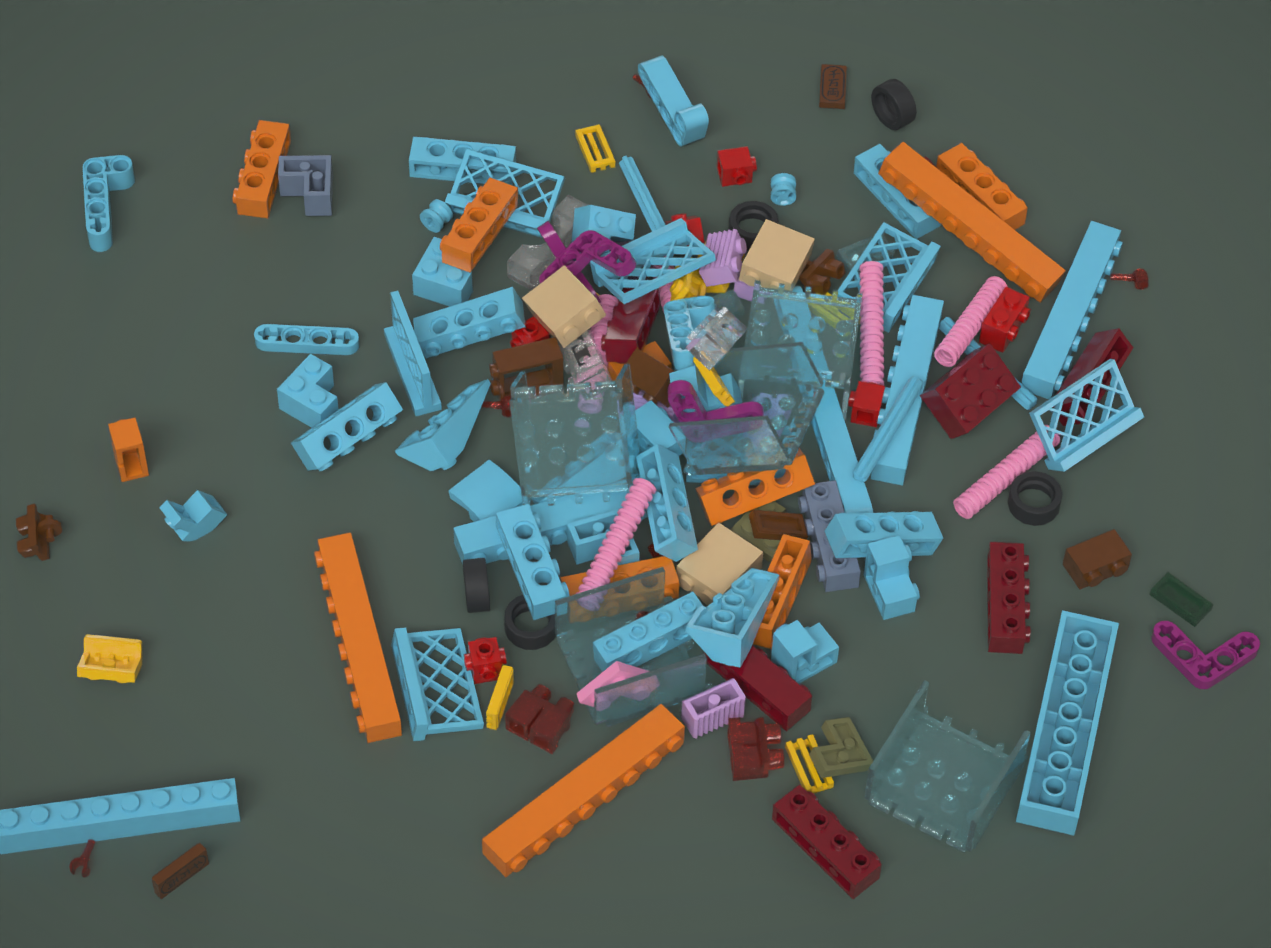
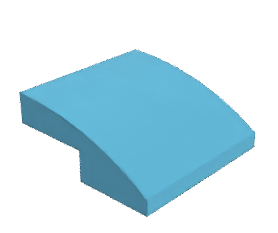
(486, 492)

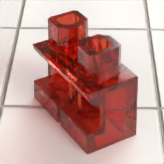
(538, 719)
(749, 748)

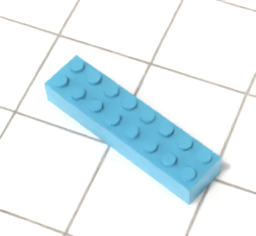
(1067, 723)

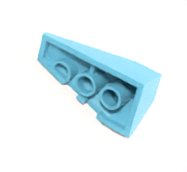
(448, 431)
(733, 618)

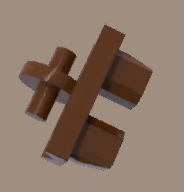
(819, 271)
(40, 531)

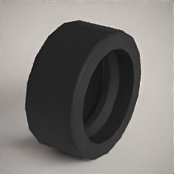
(893, 104)
(750, 210)
(1037, 481)
(476, 585)
(524, 639)

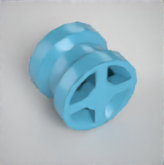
(783, 189)
(436, 215)

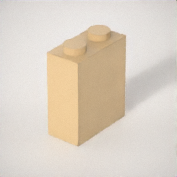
(776, 257)
(564, 306)
(717, 563)

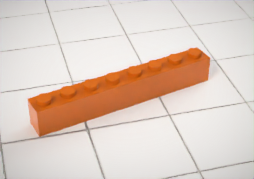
(971, 222)
(359, 638)
(583, 791)

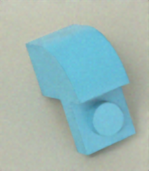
(195, 517)

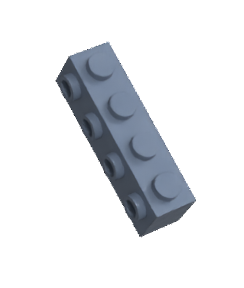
(820, 505)

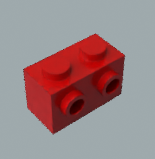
(1005, 319)

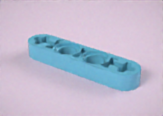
(306, 343)

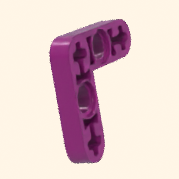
(557, 247)
(592, 252)
(692, 401)
(1199, 661)

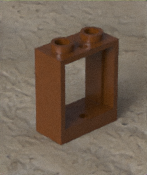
(524, 357)

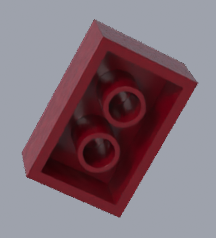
(970, 391)

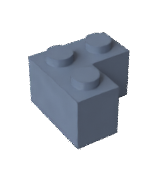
(308, 178)

